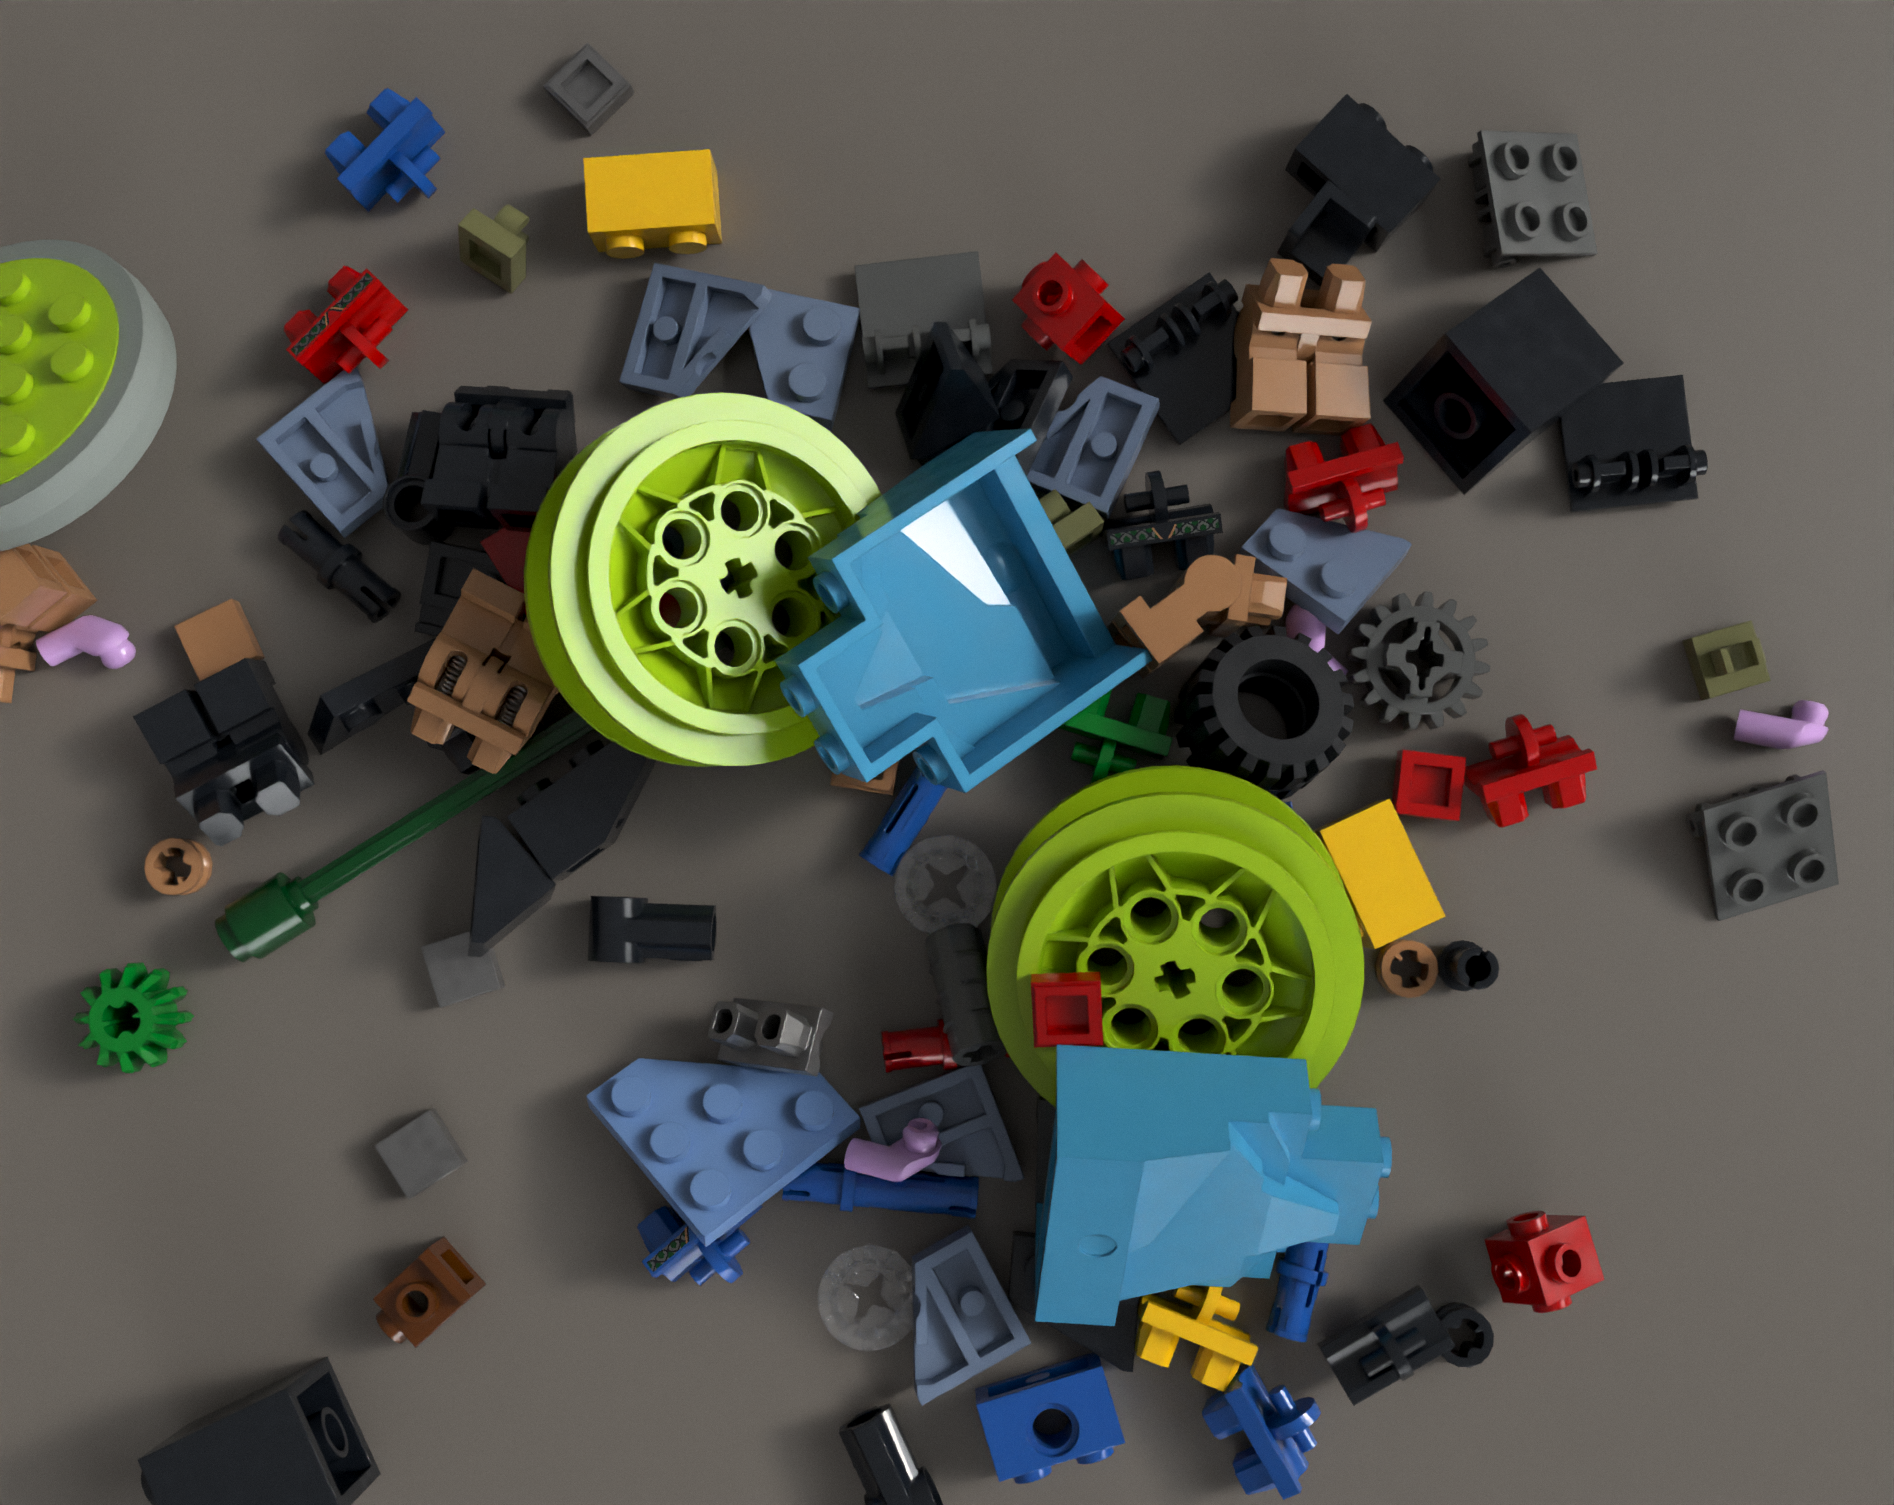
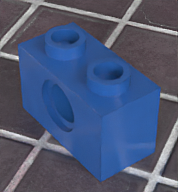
(1012, 1404)

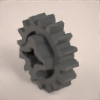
(1444, 663)

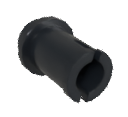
(1453, 961)

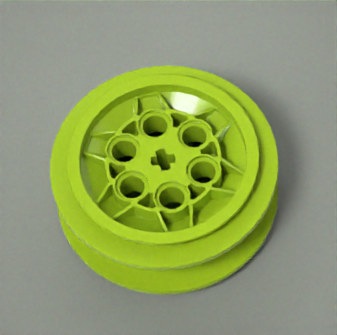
(602, 569)
(1198, 847)

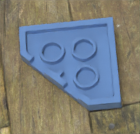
(720, 1133)

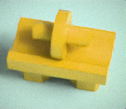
(1220, 1344)

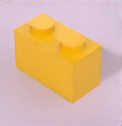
(652, 202)
(1380, 873)

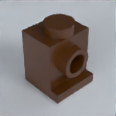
(443, 1279)

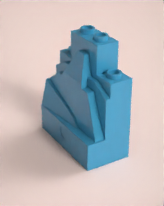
(952, 625)
(1191, 1175)

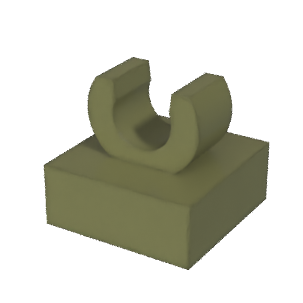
(495, 246)
(1075, 528)
(1726, 660)

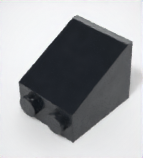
(1501, 379)
(269, 1448)

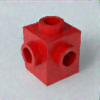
(1067, 307)
(1543, 1260)

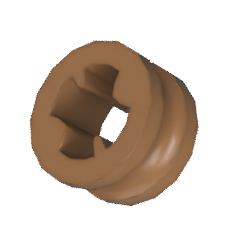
(162, 877)
(1418, 953)

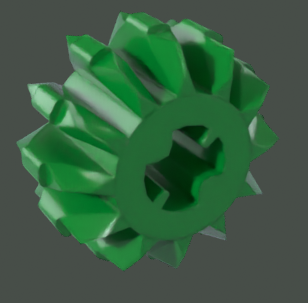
(110, 1020)

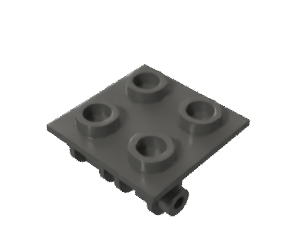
(1532, 196)
(904, 301)
(1768, 844)

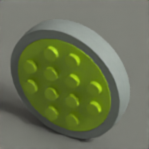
(79, 382)

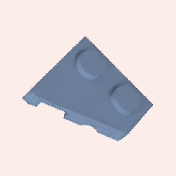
(687, 328)
(804, 352)
(1094, 445)
(333, 452)
(1324, 563)
(966, 1119)
(958, 1316)

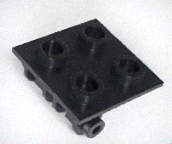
(1185, 356)
(1631, 446)

